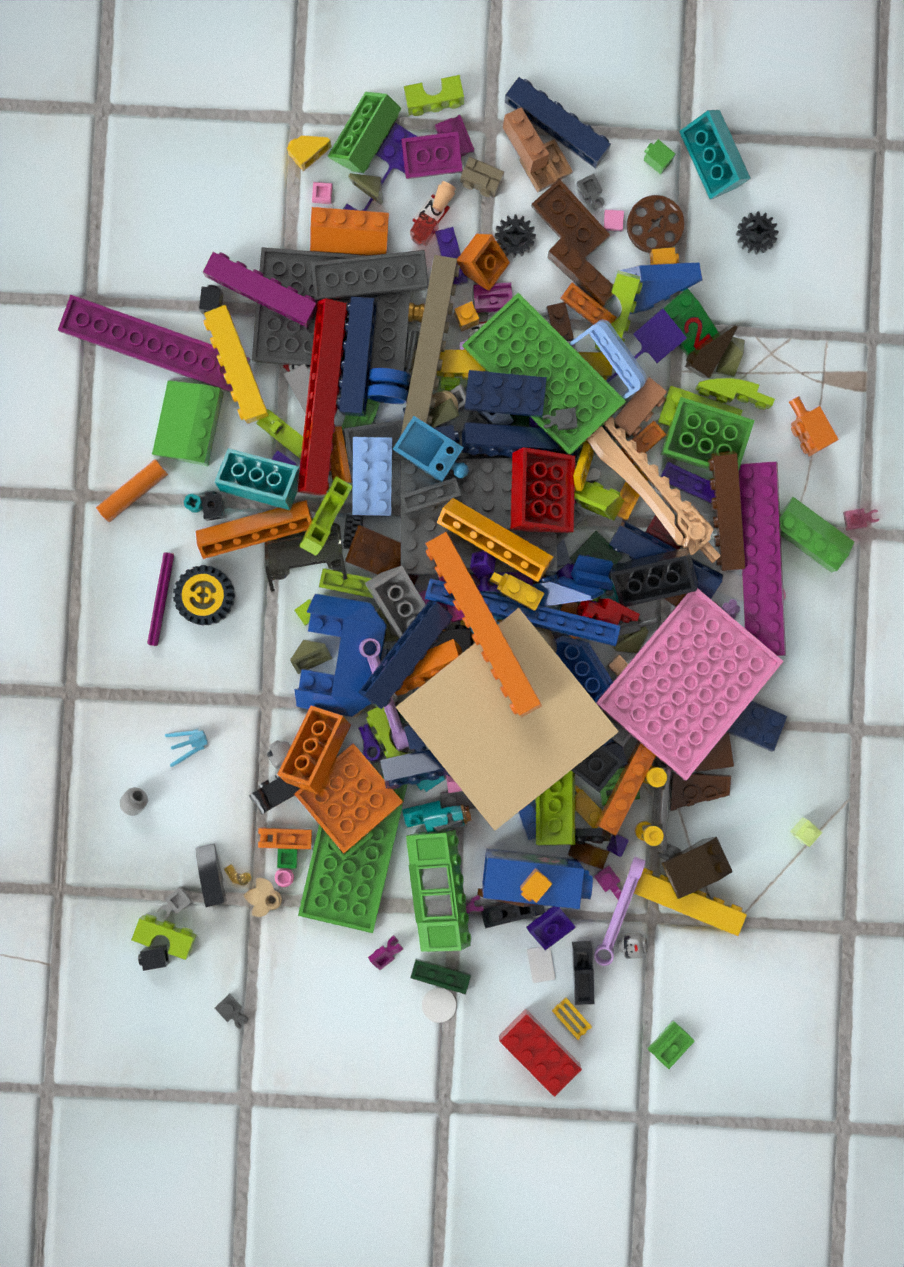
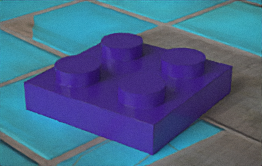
(550, 927)

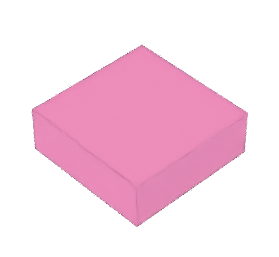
(322, 193)
(613, 220)

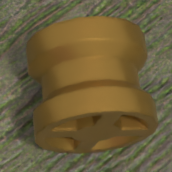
(415, 312)

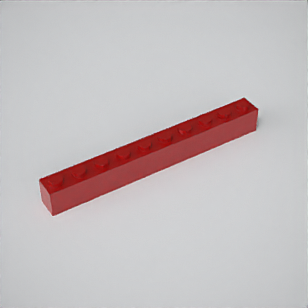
(322, 397)

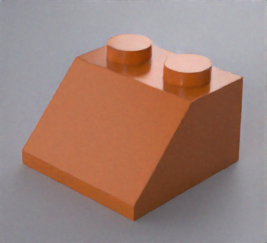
(483, 260)

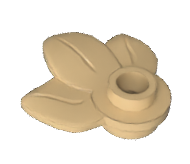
(260, 897)

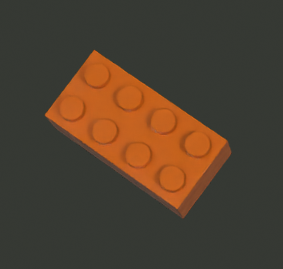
(314, 749)

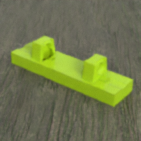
(286, 436)

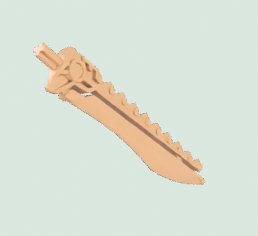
(688, 519)

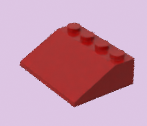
(542, 491)

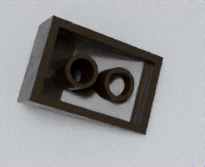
(697, 867)

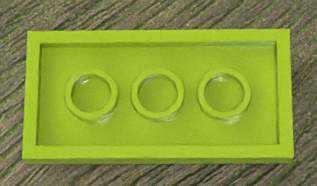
(672, 400)
(556, 813)

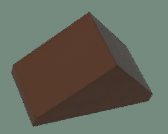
(589, 854)

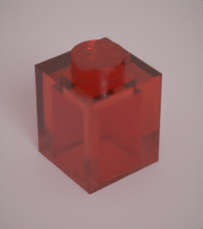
(423, 229)

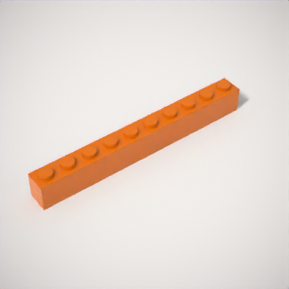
(483, 625)

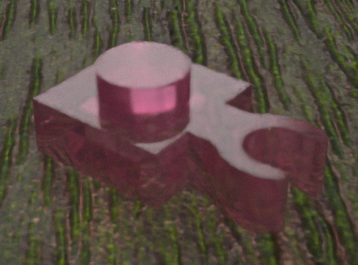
(858, 519)

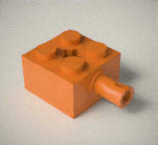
(811, 428)

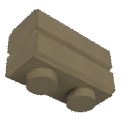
(481, 177)

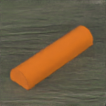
(131, 490)

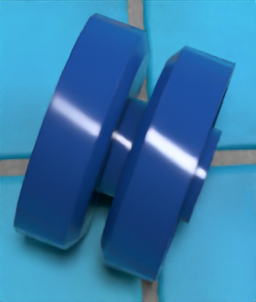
(388, 386)

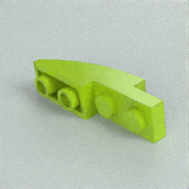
(727, 388)

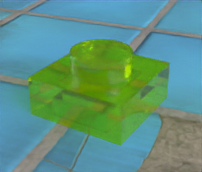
(449, 383)

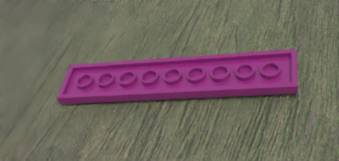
(143, 341)
(763, 555)

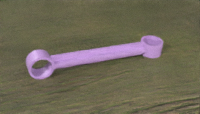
(398, 733)
(620, 911)

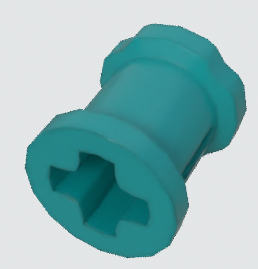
(188, 500)

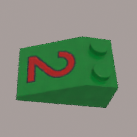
(691, 320)

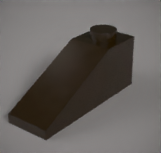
(707, 356)

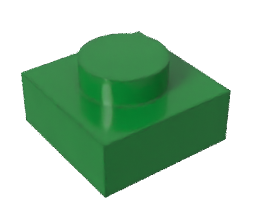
(287, 858)

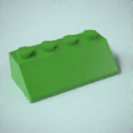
(365, 131)
(814, 535)

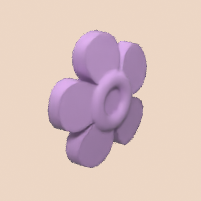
(731, 608)

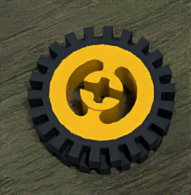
(223, 596)

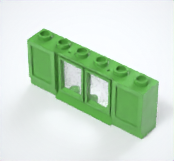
(438, 891)

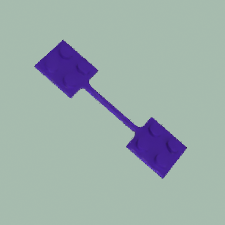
(392, 153)
(657, 337)

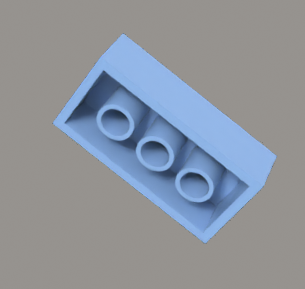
(372, 476)

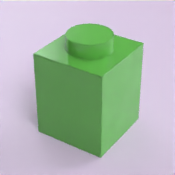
(658, 156)

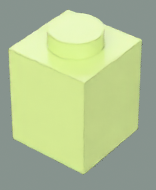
(806, 832)

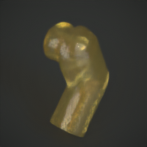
(237, 878)

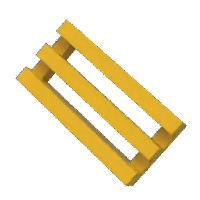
(582, 1030)

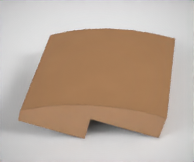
(556, 168)

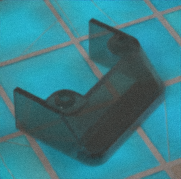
(285, 554)

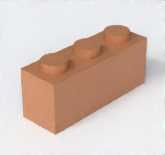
(525, 140)
(640, 408)

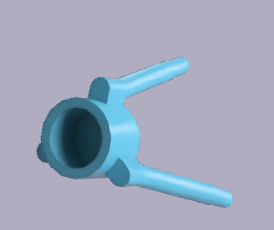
(197, 740)

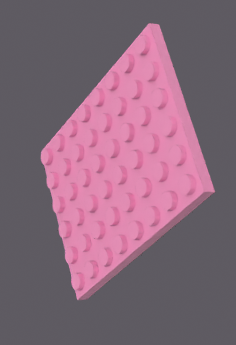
(689, 683)

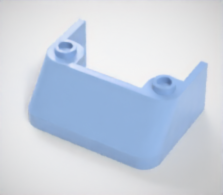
(617, 355)

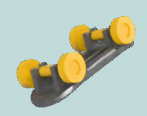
(657, 833)

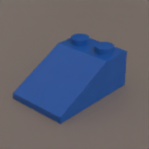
(564, 590)

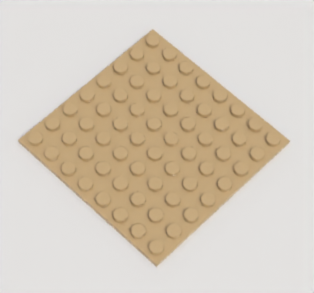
(486, 747)

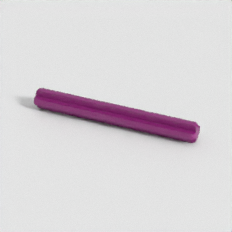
(160, 599)

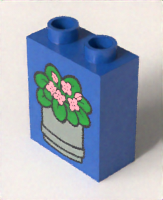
(509, 869)

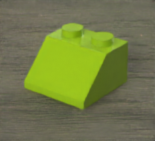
(599, 500)

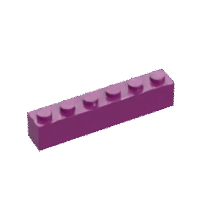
(260, 289)

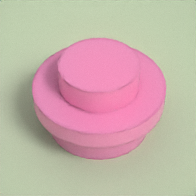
(284, 877)

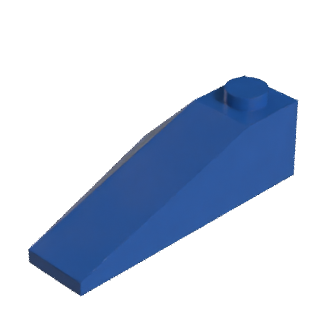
(662, 281)

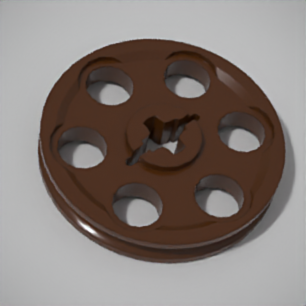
(654, 215)

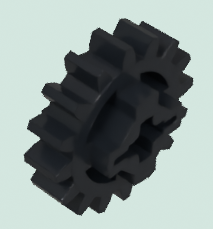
(763, 227)
(522, 235)

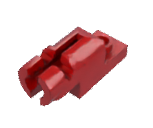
(606, 611)

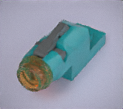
(435, 817)

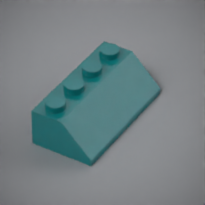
(714, 154)
(258, 479)

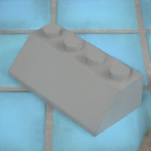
(396, 598)

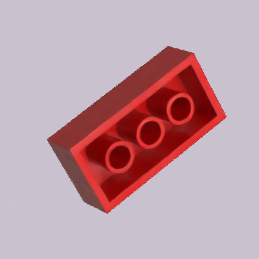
(540, 1052)

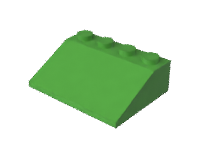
(188, 422)
(705, 430)

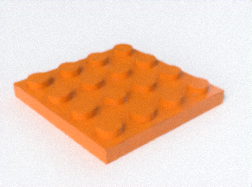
(350, 799)

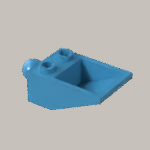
(428, 448)

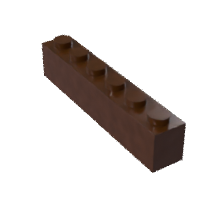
(728, 510)

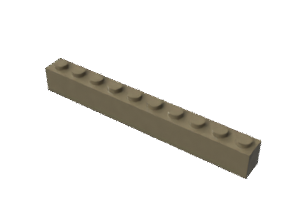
(431, 340)

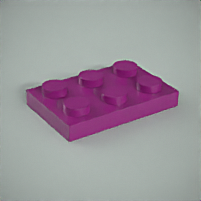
(432, 155)

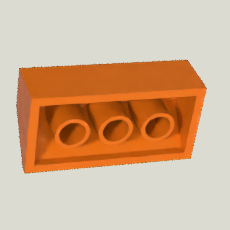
(348, 231)

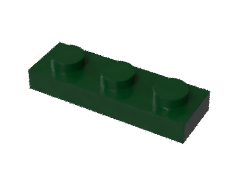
(440, 976)

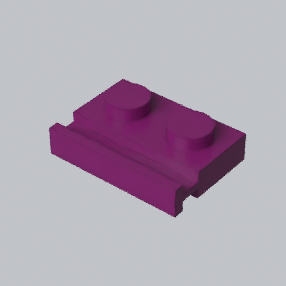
(456, 125)
(492, 299)

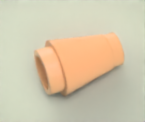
(443, 196)

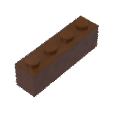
(581, 272)

